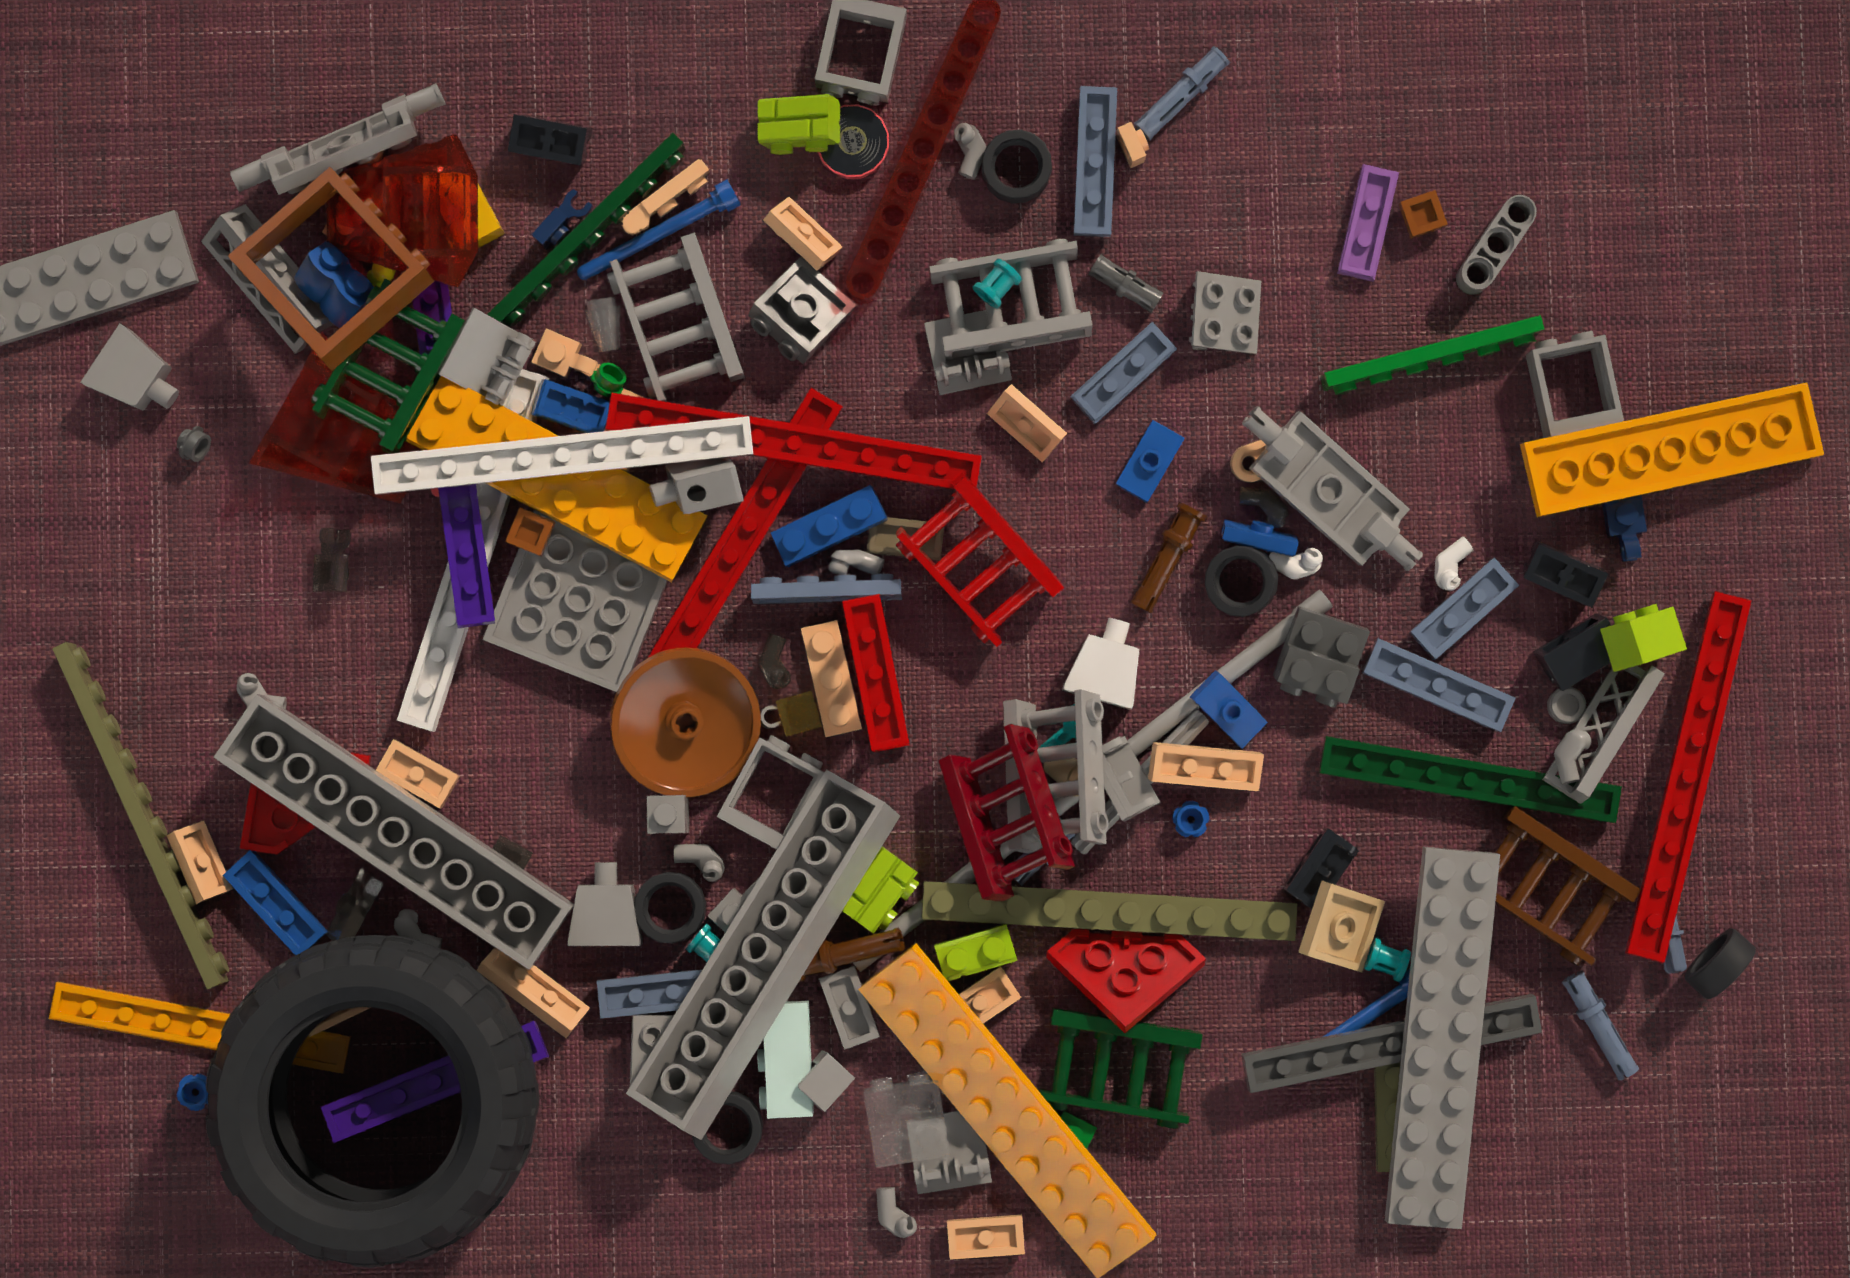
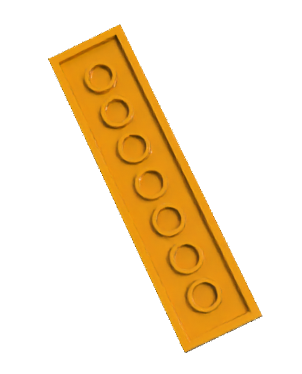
(1671, 449)
(600, 505)

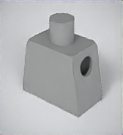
(131, 372)
(699, 485)
(604, 911)

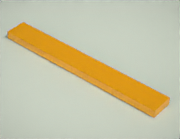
(176, 1023)

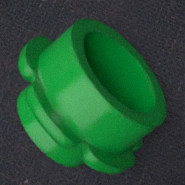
(608, 379)

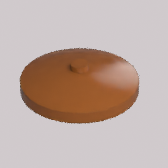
(685, 722)

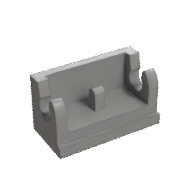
(1126, 780)

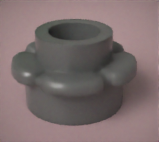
(193, 444)

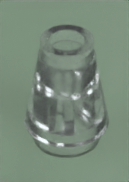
(604, 322)

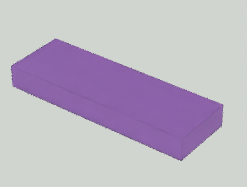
(1368, 222)

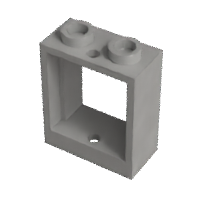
(869, 13)
(1605, 377)
(750, 825)

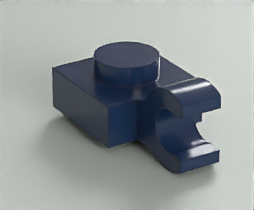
(555, 226)
(1624, 520)

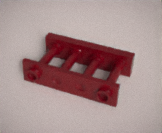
(973, 813)

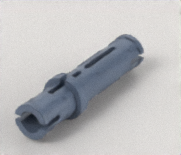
(1192, 83)
(1599, 1023)

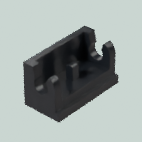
(549, 139)
(1564, 573)
(1575, 652)
(1323, 862)

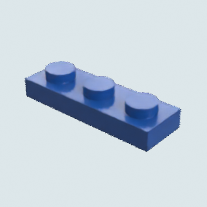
(829, 526)
(275, 903)

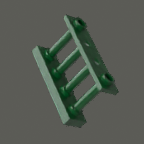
(409, 399)
(1143, 1038)

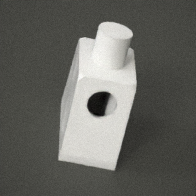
(1106, 666)

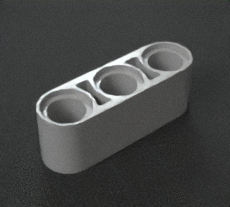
(1503, 228)

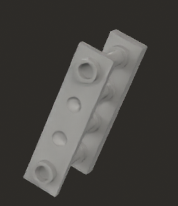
(699, 292)
(1034, 328)
(1088, 750)

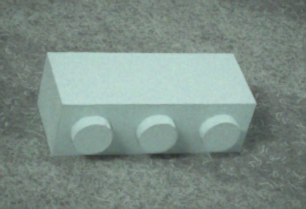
(786, 1062)

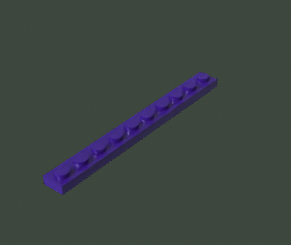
(459, 504)

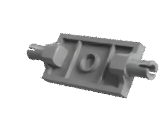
(354, 143)
(1330, 489)

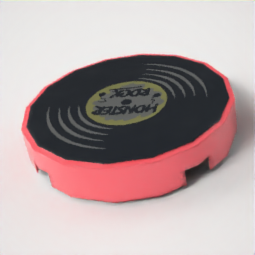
(861, 145)

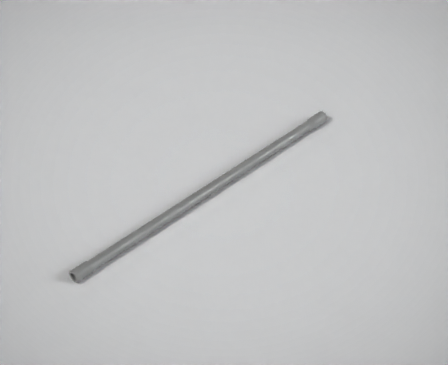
(1140, 741)

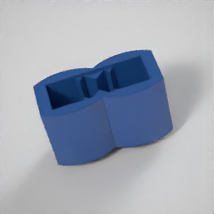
(332, 283)

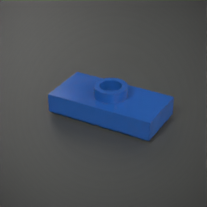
(570, 407)
(1149, 461)
(1259, 536)
(1228, 709)

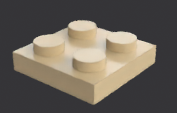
(1341, 926)

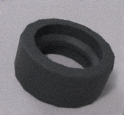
(1024, 139)
(1214, 590)
(698, 907)
(1720, 963)
(737, 1154)

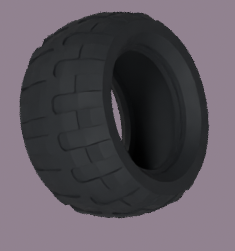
(253, 1126)

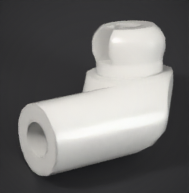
(1447, 564)
(1298, 565)

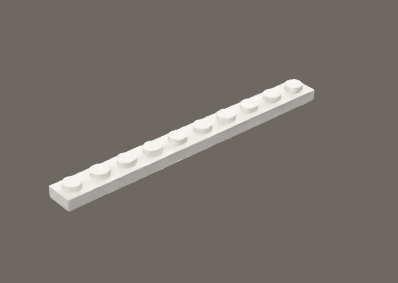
(561, 455)
(442, 637)

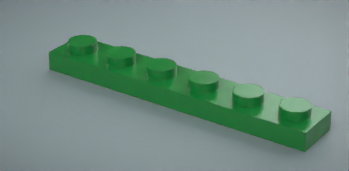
(1447, 351)

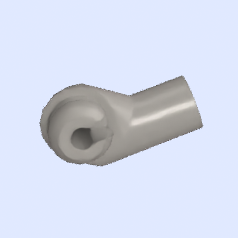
(855, 558)
(249, 686)
(703, 857)

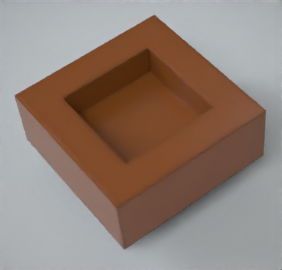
(1423, 214)
(530, 531)

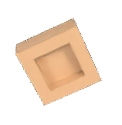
(1132, 143)

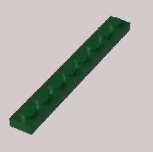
(589, 231)
(1462, 779)

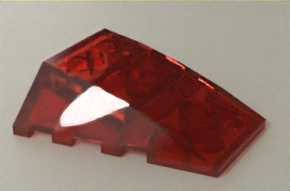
(427, 197)
(328, 448)

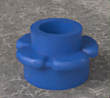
(1200, 815)
(185, 1093)

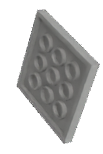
(577, 608)

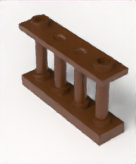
(1582, 870)

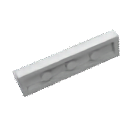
(276, 265)
(1615, 735)

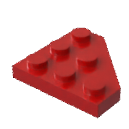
(271, 825)
(1125, 970)

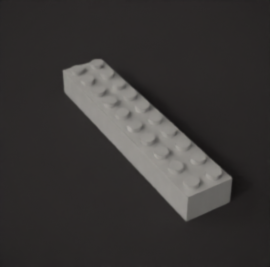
(394, 831)
(763, 954)

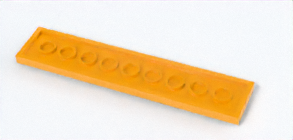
(1007, 1111)

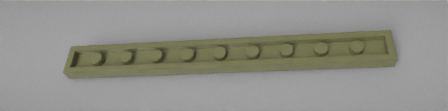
(136, 802)
(1113, 911)

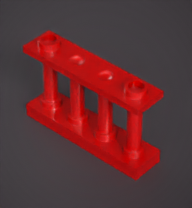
(990, 525)
(875, 673)

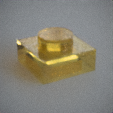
(798, 713)

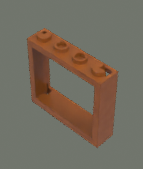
(377, 311)

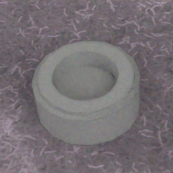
(1566, 705)

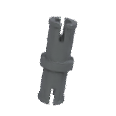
(1125, 283)

